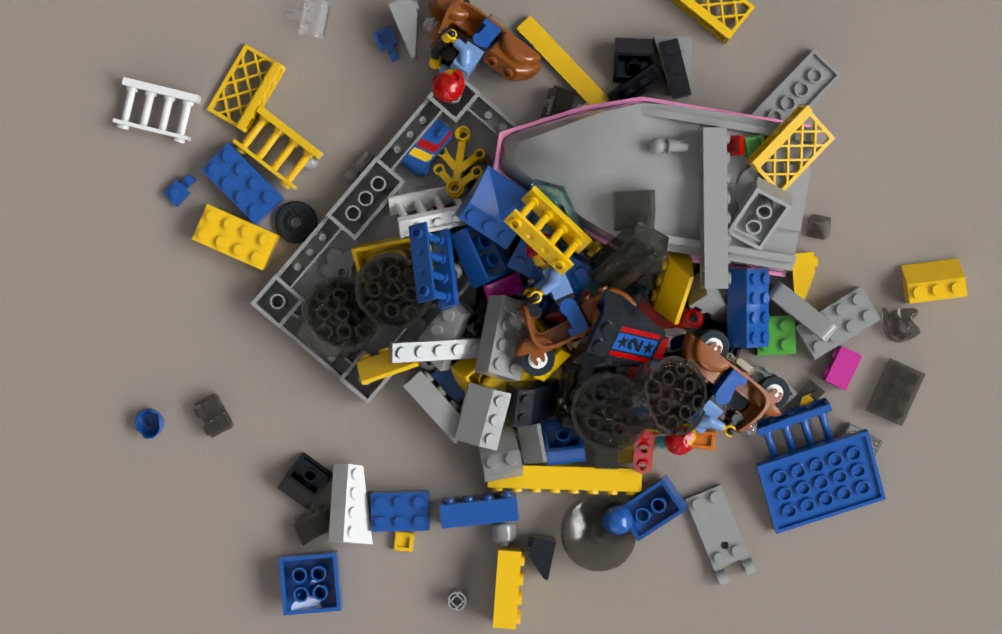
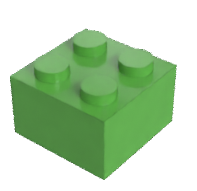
(782, 337)

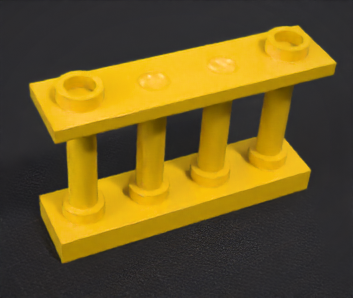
(294, 141)
(557, 221)

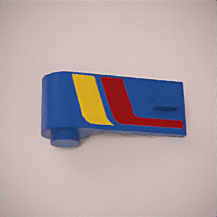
(427, 149)

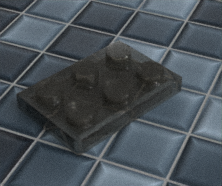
(895, 392)

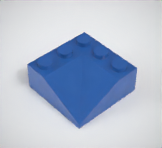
(490, 203)
(310, 582)

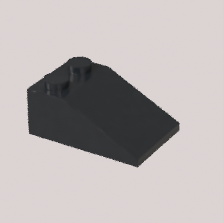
(531, 401)

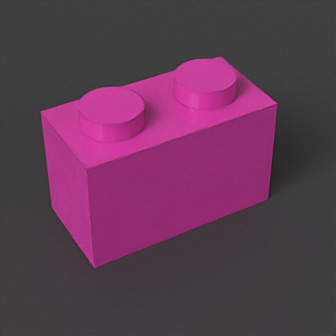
(841, 367)

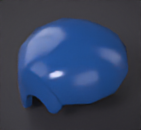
(149, 423)
(617, 520)

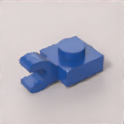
(386, 40)
(178, 191)

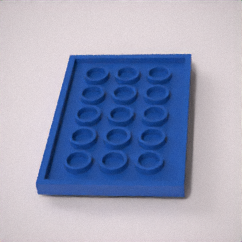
(821, 481)

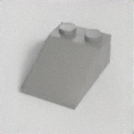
(407, 19)
(760, 213)
(504, 461)

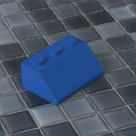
(479, 256)

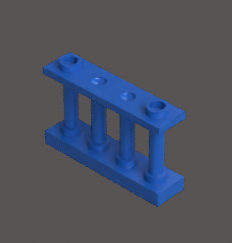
(443, 264)
(797, 415)

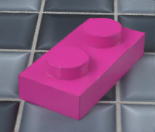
(506, 285)

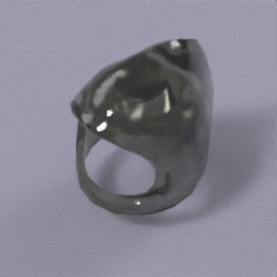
(899, 324)

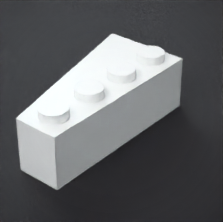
(349, 506)

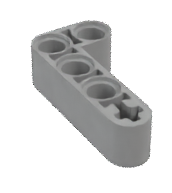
(802, 312)

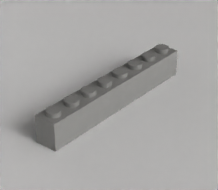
(714, 208)

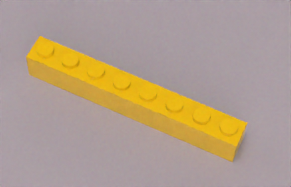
(572, 479)

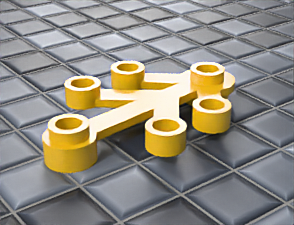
(459, 165)

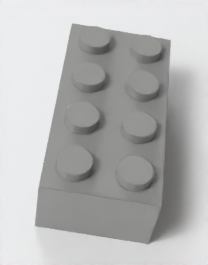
(849, 313)
(500, 340)
(435, 402)

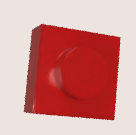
(736, 145)

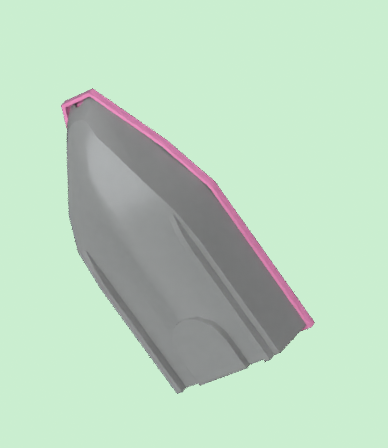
(609, 150)

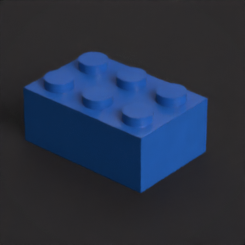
(400, 510)

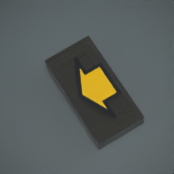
(809, 393)

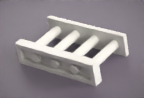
(151, 91)
(436, 219)

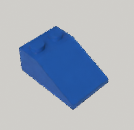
(655, 507)

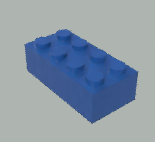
(242, 184)
(576, 275)
(748, 308)
(479, 511)

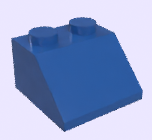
(562, 444)

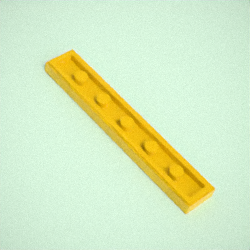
(561, 62)

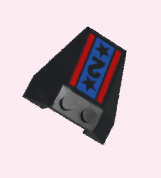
(620, 336)

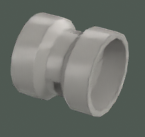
(457, 599)

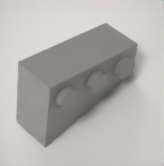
(686, 50)
(709, 300)
(447, 325)

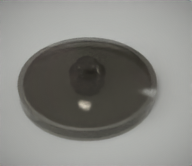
(586, 538)

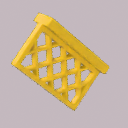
(711, 22)
(261, 93)
(782, 134)

